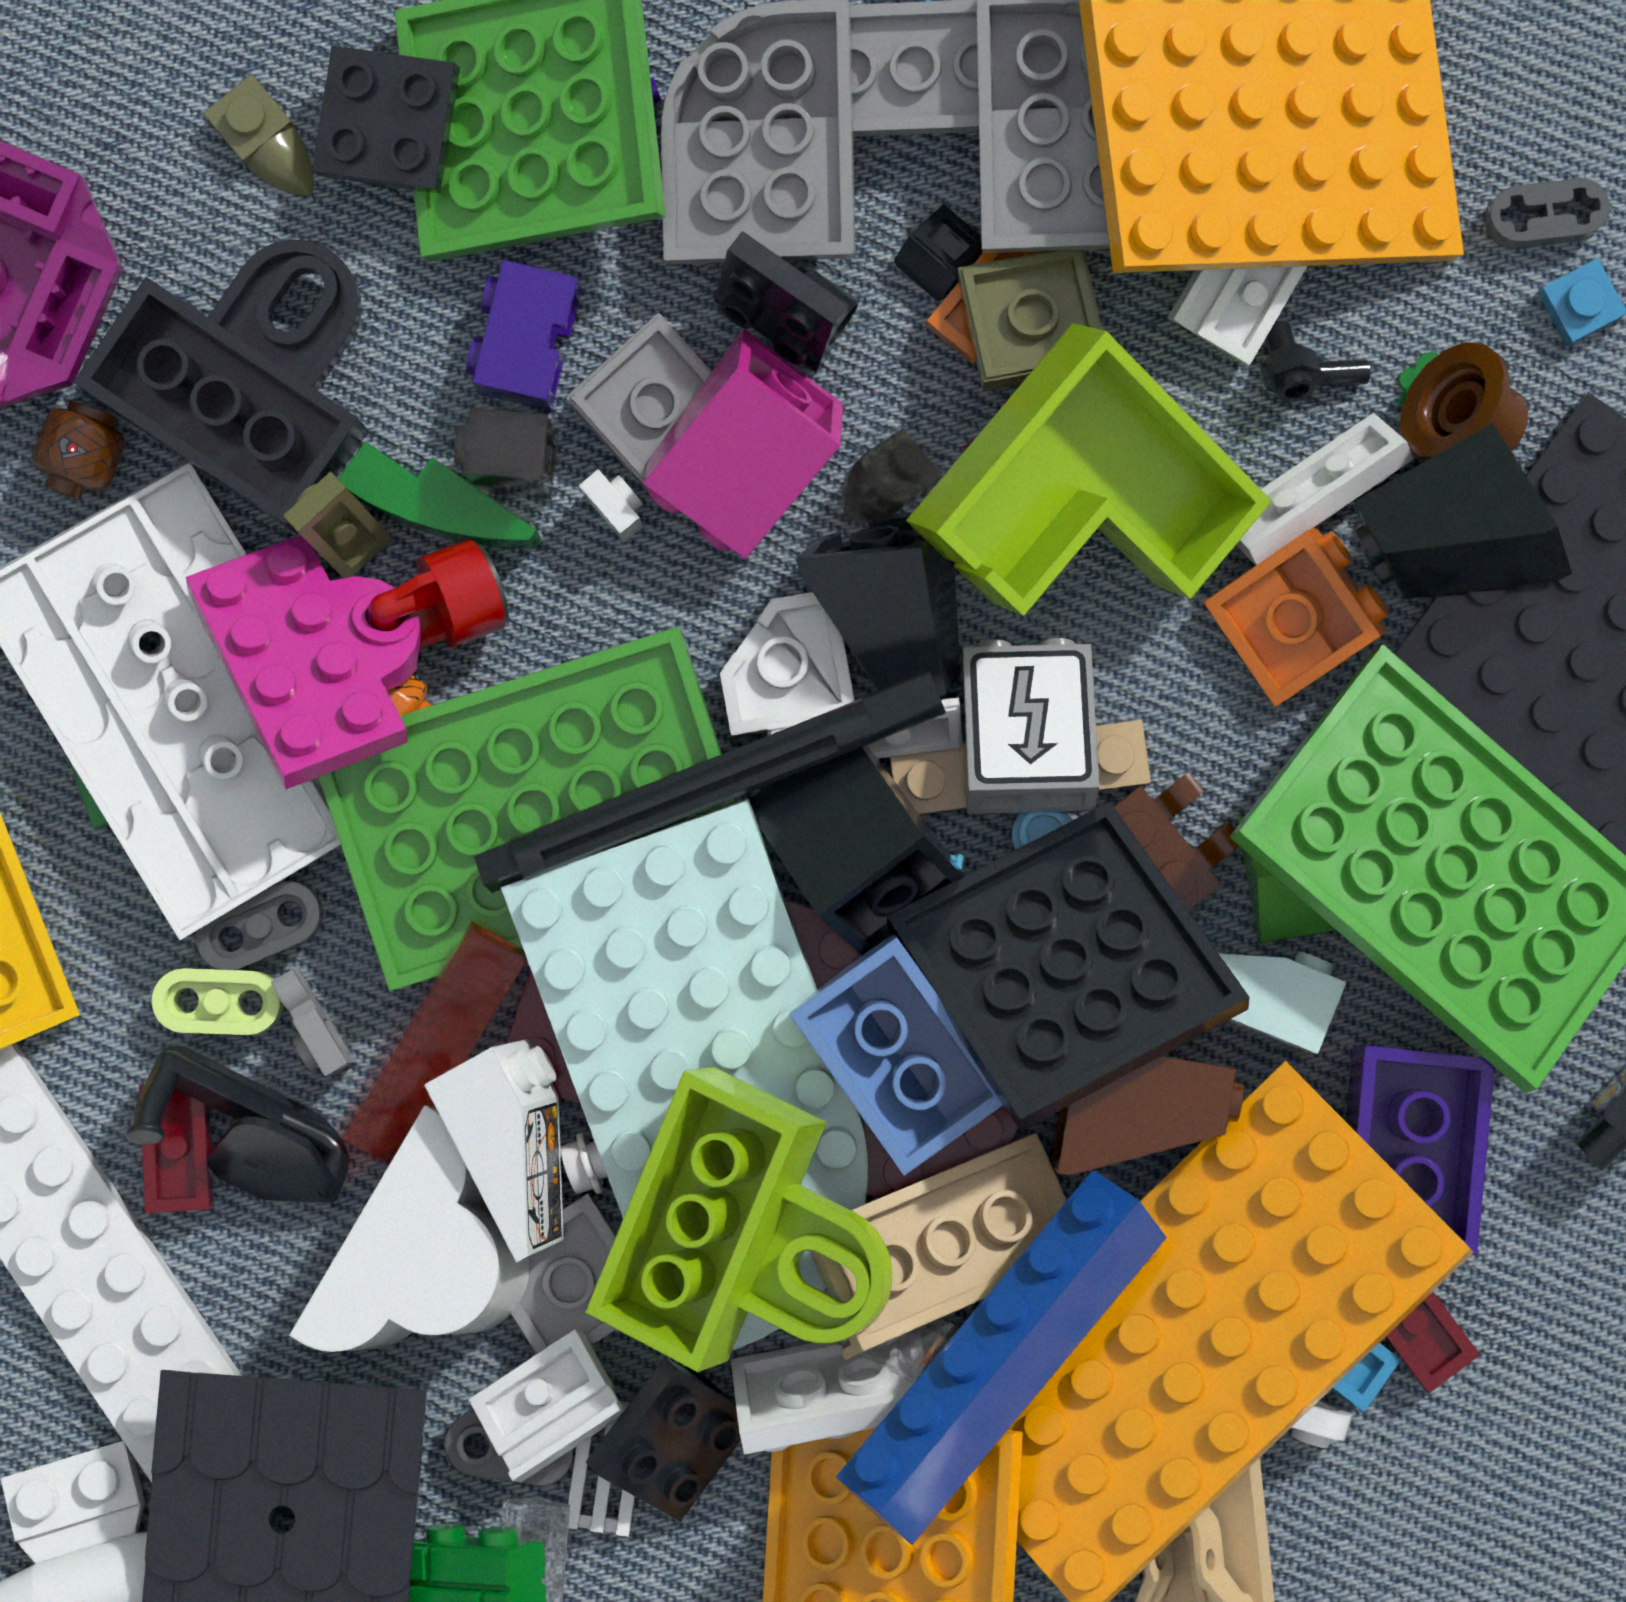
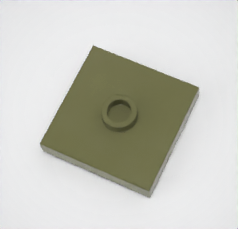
(1022, 309)

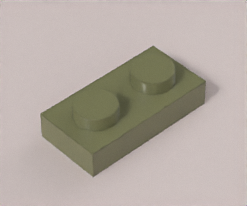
(337, 526)

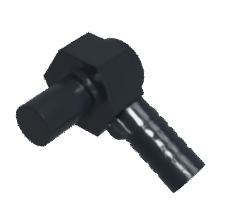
(1296, 370)

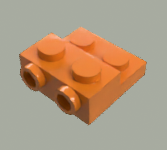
(1298, 614)

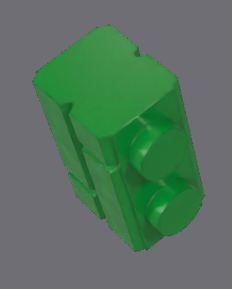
(477, 1568)

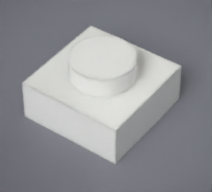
(614, 503)

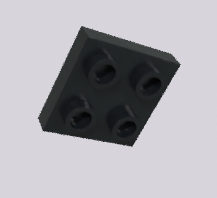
(386, 119)
(788, 307)
(669, 1439)

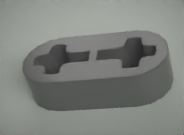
(1546, 198)

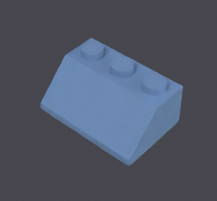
(896, 1054)

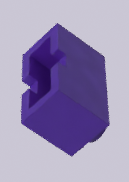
(525, 318)

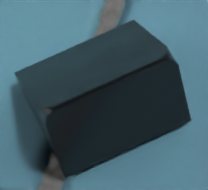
(937, 250)

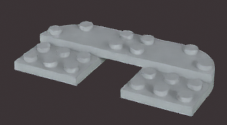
(778, 91)

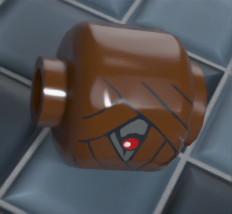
(78, 450)

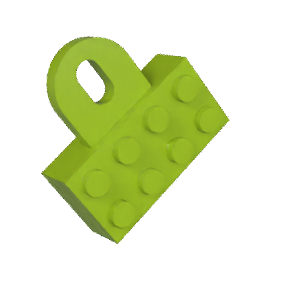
(725, 1230)

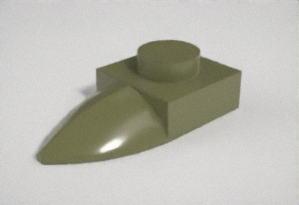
(263, 137)

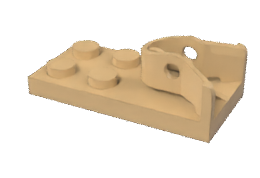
(952, 1237)
(1219, 1554)

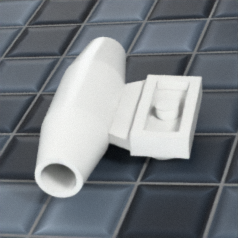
(78, 1529)

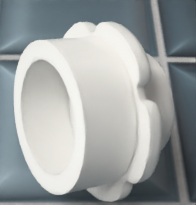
(583, 1165)

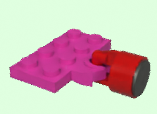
(324, 652)

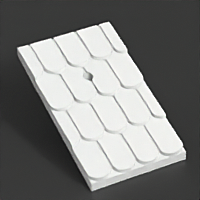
(160, 727)

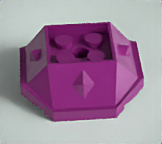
(53, 274)

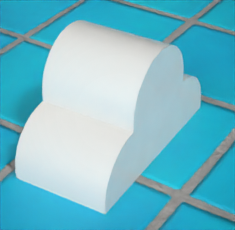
(417, 1256)

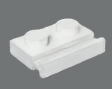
(1235, 306)
(547, 1405)

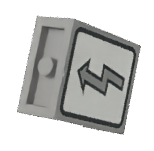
(1030, 727)

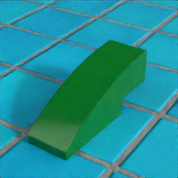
(434, 501)

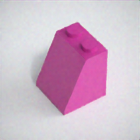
(745, 446)

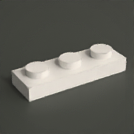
(1325, 485)

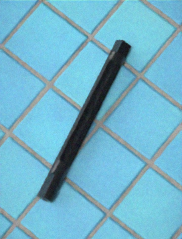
(712, 782)

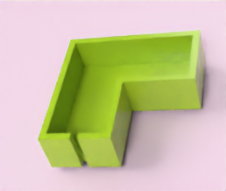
(1083, 451)

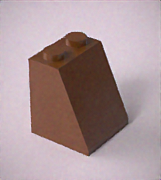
(1146, 1113)

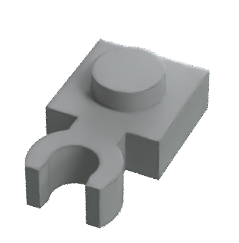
(318, 1038)

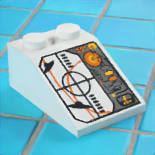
(509, 1137)

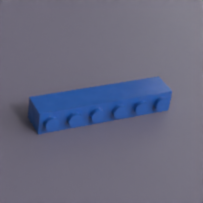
(1002, 1356)

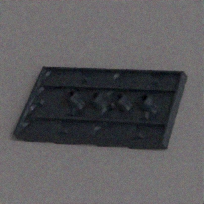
(251, 1447)

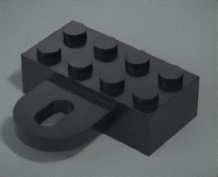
(234, 386)

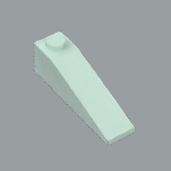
(1287, 997)

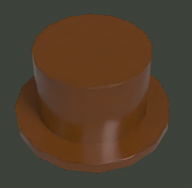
(1458, 397)

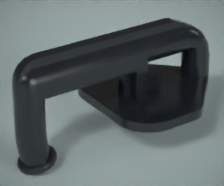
(270, 1146)

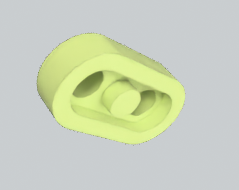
(219, 1002)

